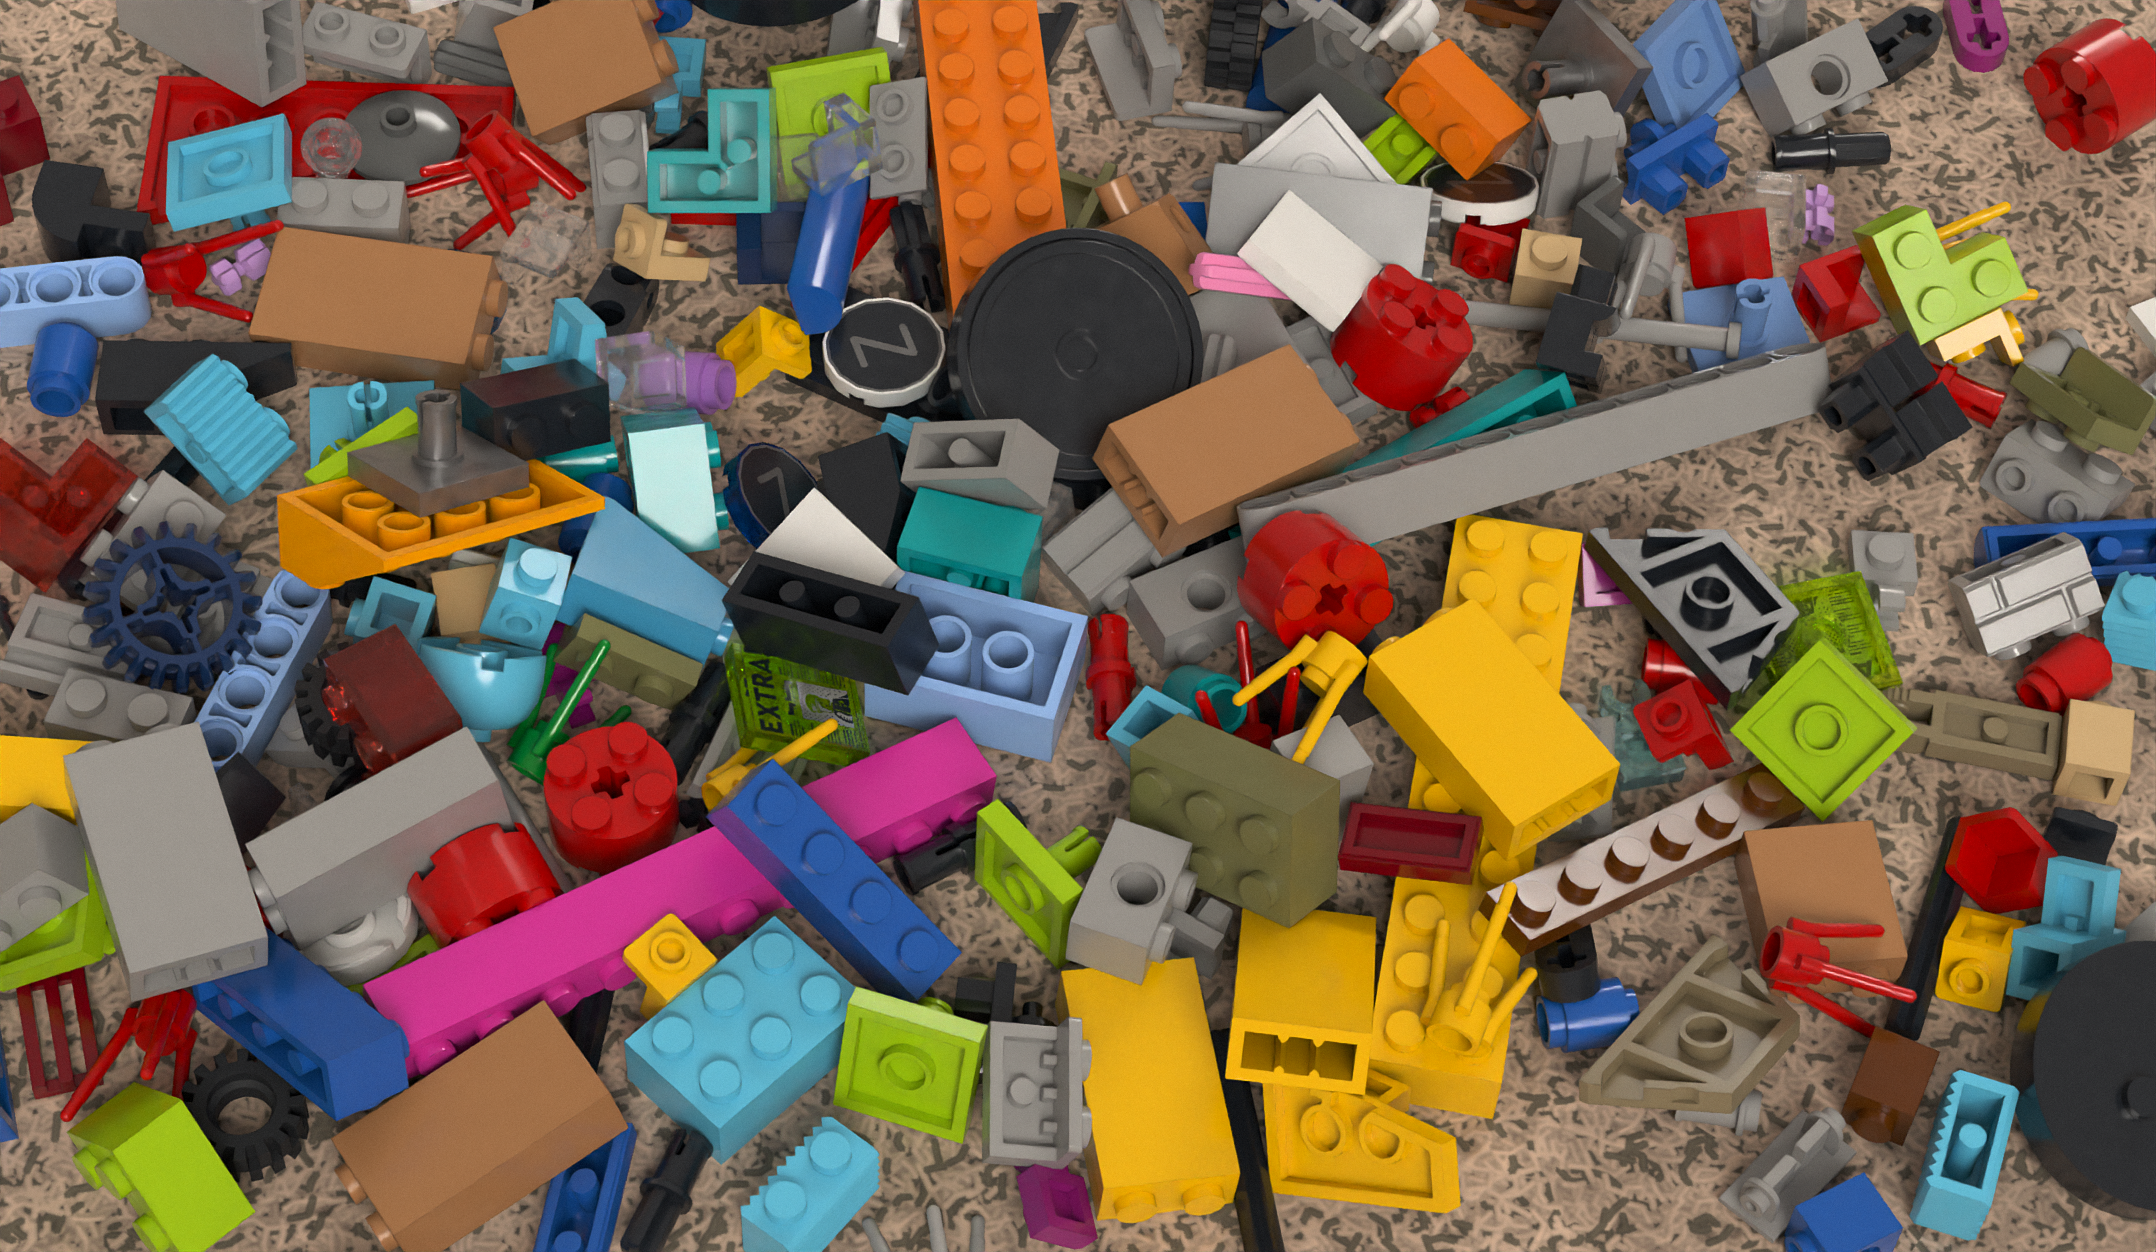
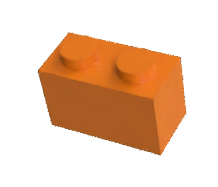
(1457, 109)

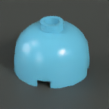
(487, 682)

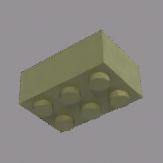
(1255, 818)

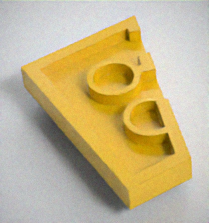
(1357, 1151)

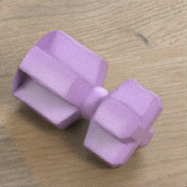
(1818, 221)
(250, 261)

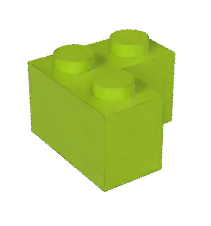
(1930, 286)
(162, 1162)

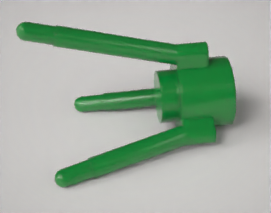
(534, 745)

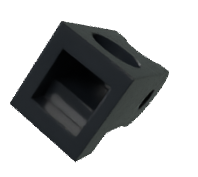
(622, 299)

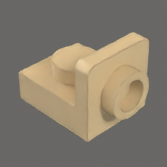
(654, 253)

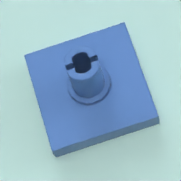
(1692, 62)
(1760, 305)

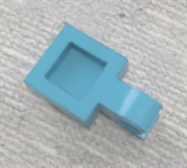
(691, 62)

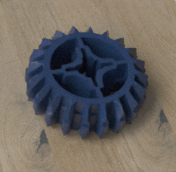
(162, 582)

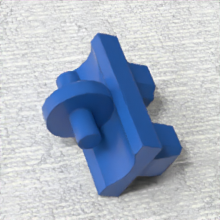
(1664, 154)

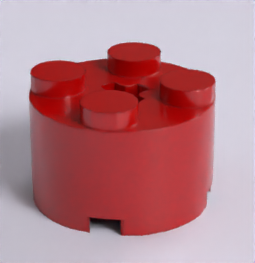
(2094, 87)
(1403, 339)
(1313, 579)
(610, 797)
(481, 883)

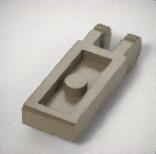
(1980, 731)

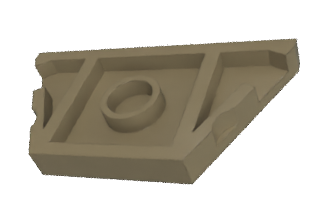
(1696, 1041)

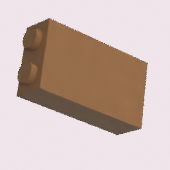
(380, 307)
(1224, 443)
(477, 1134)

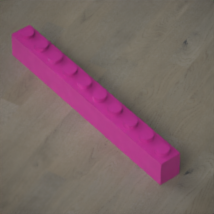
(579, 938)

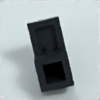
(77, 220)

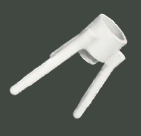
(1407, 27)

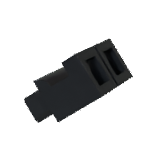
(1575, 328)
(1897, 435)

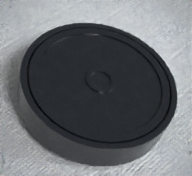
(1072, 340)
(2090, 1078)

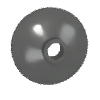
(403, 134)

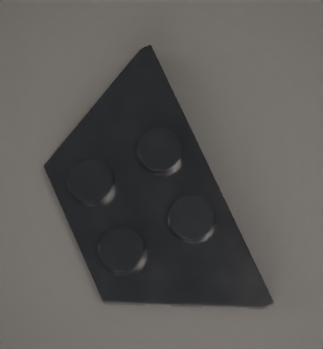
(1703, 602)

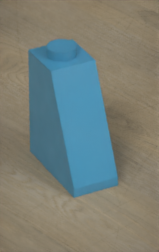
(646, 587)

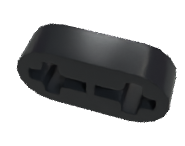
(1908, 53)
(1569, 967)

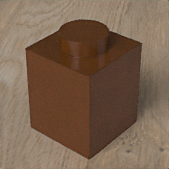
(1888, 1087)

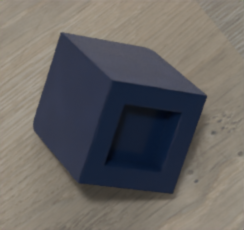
(768, 243)

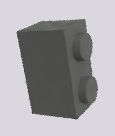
(1326, 62)

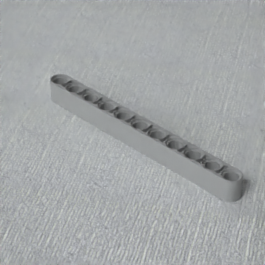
(1559, 447)

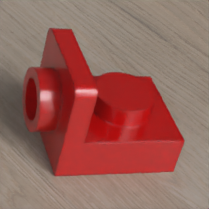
(1487, 250)
(1682, 723)

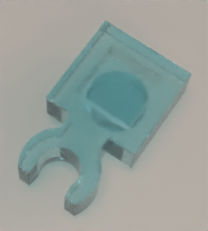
(1637, 764)

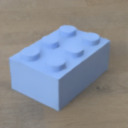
(997, 668)

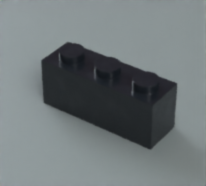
(831, 622)

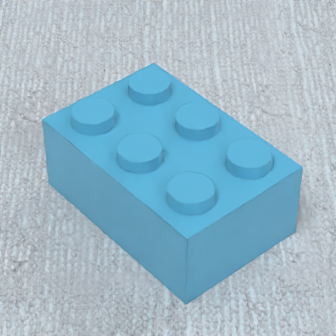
(743, 1039)

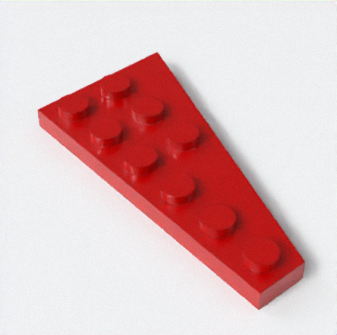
(200, 105)

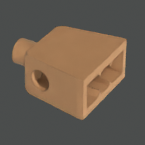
(1157, 226)

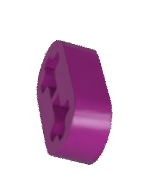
(1988, 23)

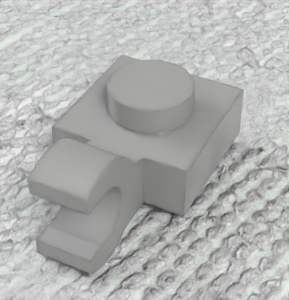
(1325, 11)
(1887, 568)

